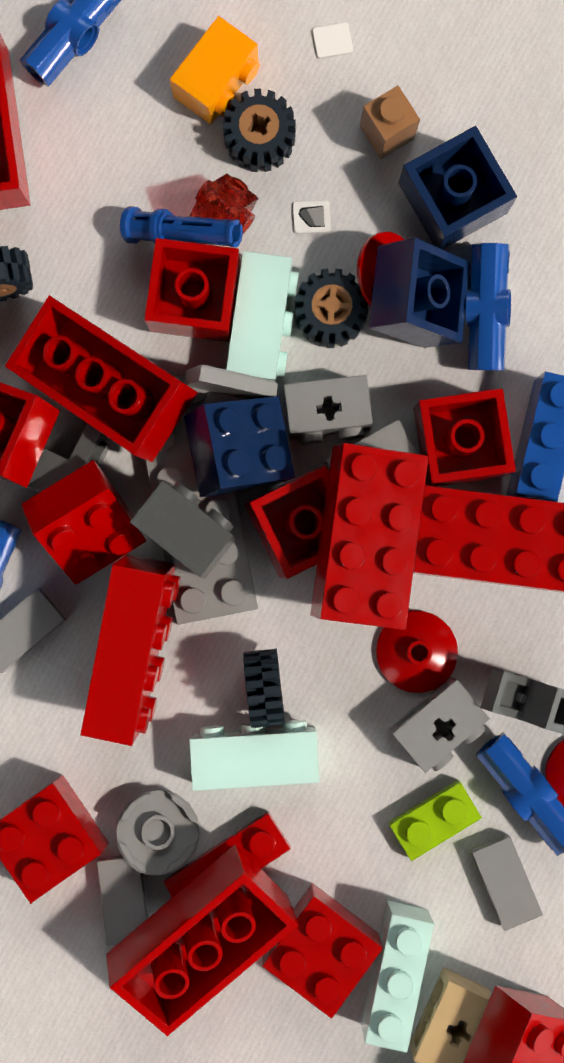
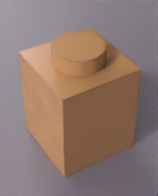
(389, 122)

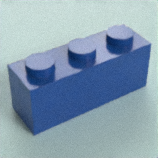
(541, 443)

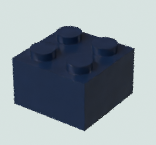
(457, 188)
(419, 293)
(239, 446)

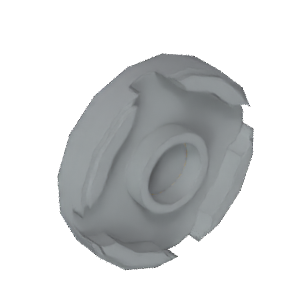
(157, 832)

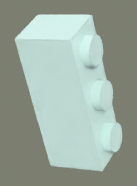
(262, 315)
(254, 756)
(397, 976)

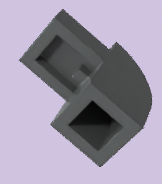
(53, 467)
(525, 700)

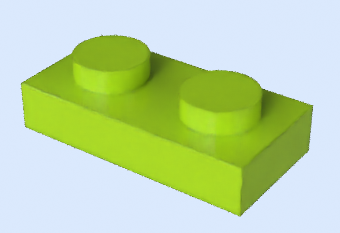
(435, 820)

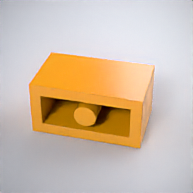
(215, 70)

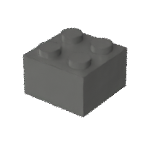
(183, 529)

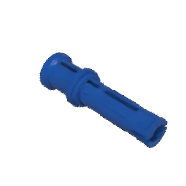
(165, 225)

